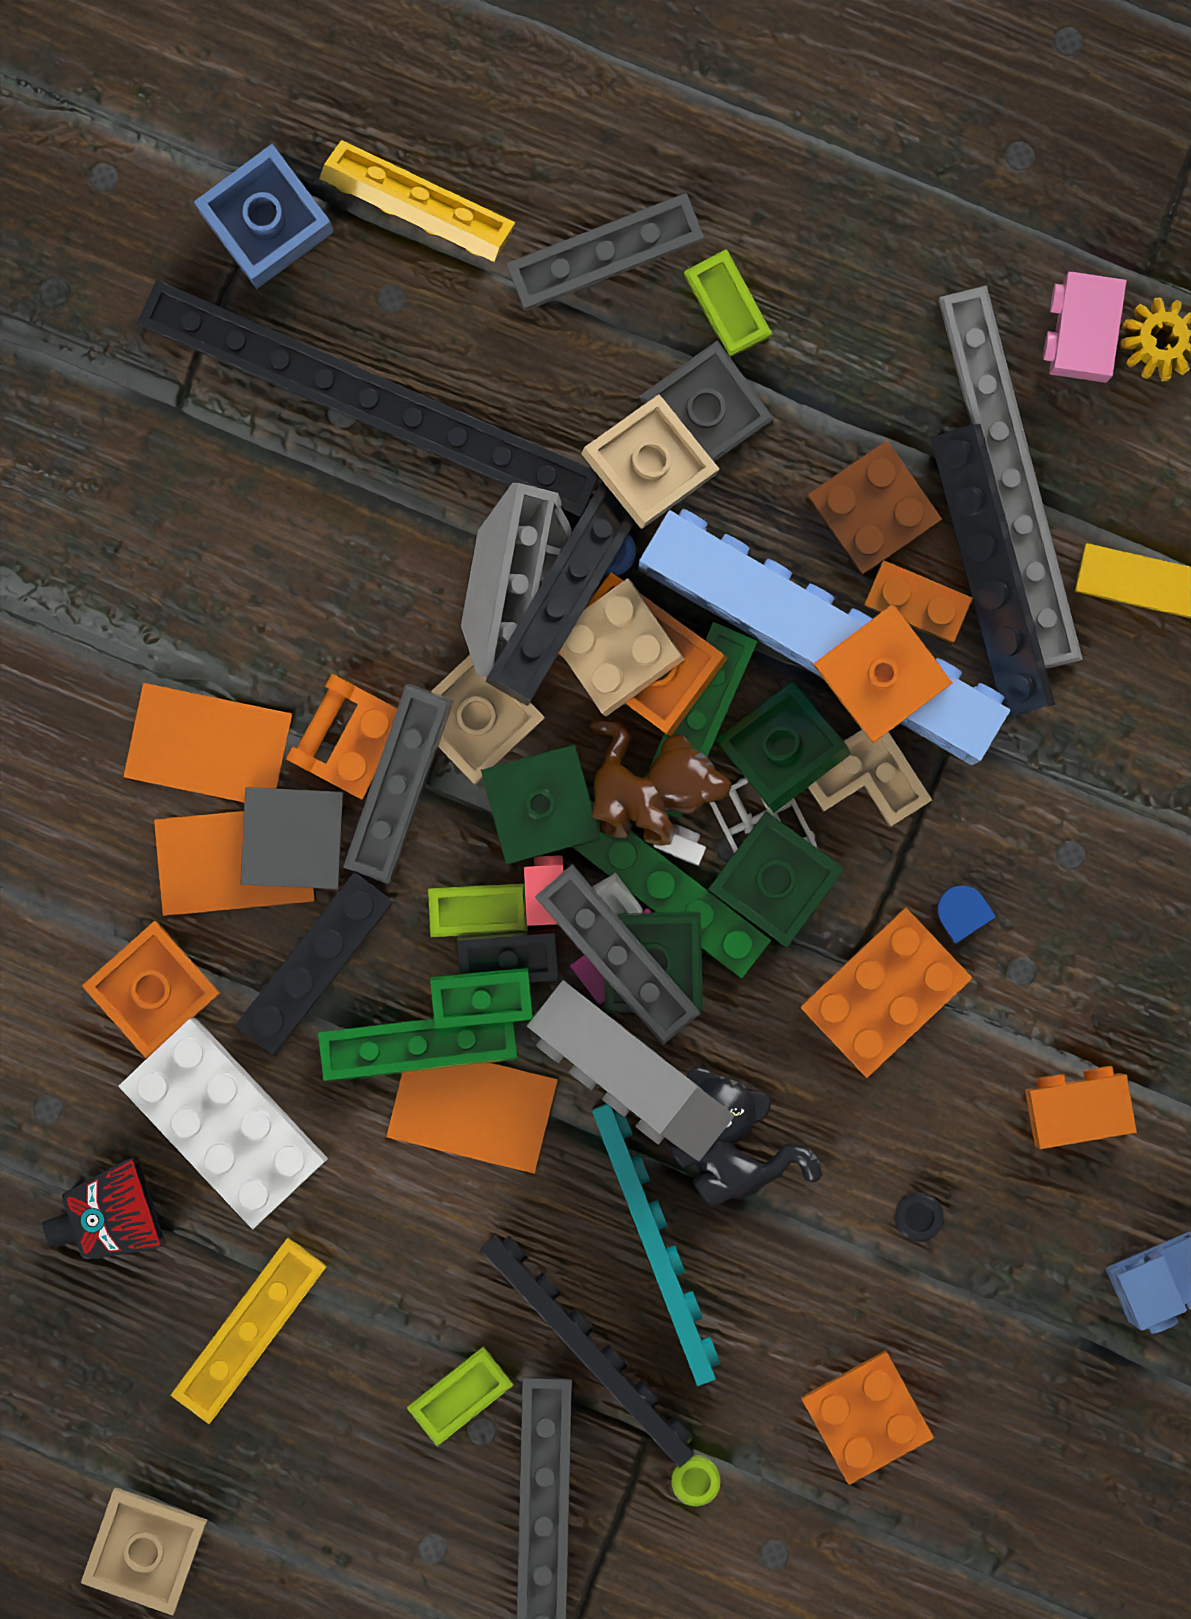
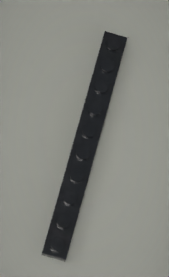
(364, 396)

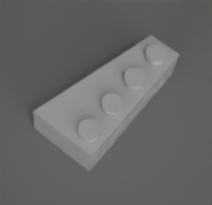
(629, 1072)

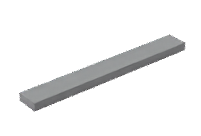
(993, 404)

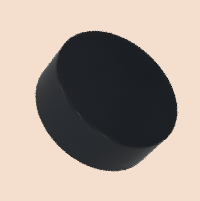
(918, 1217)

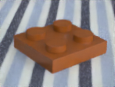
(874, 507)

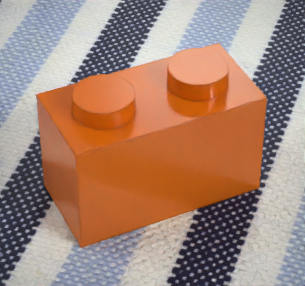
(1081, 1108)

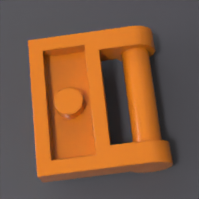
(360, 745)

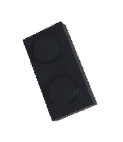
(510, 951)

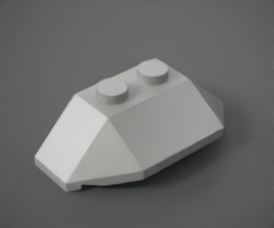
(509, 566)

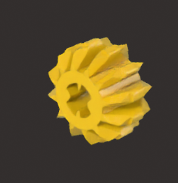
(1145, 343)

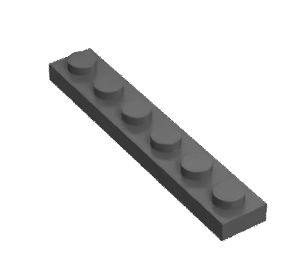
(544, 1498)

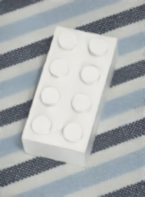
(223, 1122)

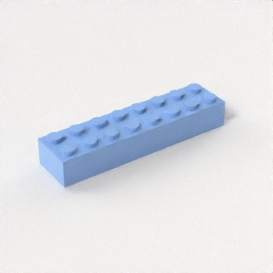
(803, 624)

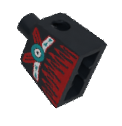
(108, 1215)

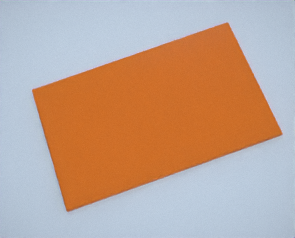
(205, 743)
(203, 867)
(475, 1112)

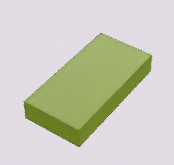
(727, 303)
(477, 910)
(460, 1396)

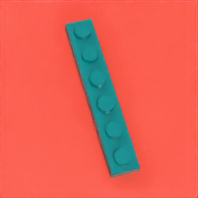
(663, 1260)

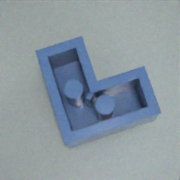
(1155, 1284)

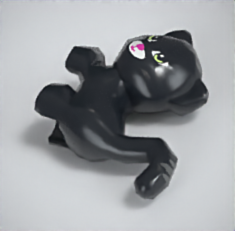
(724, 1169)

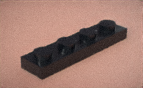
(314, 963)

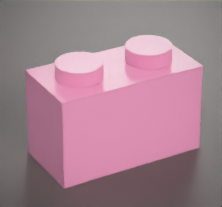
(1086, 326)

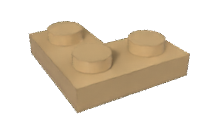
(883, 774)

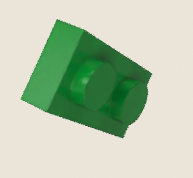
(481, 998)

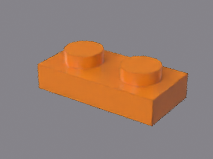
(919, 600)

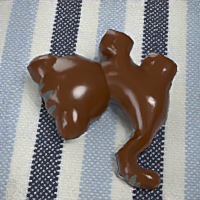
(676, 782)

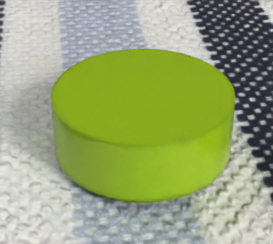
(696, 1481)

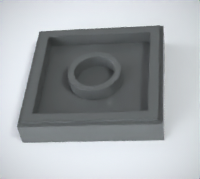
(713, 401)
(291, 838)

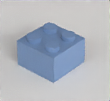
(264, 216)

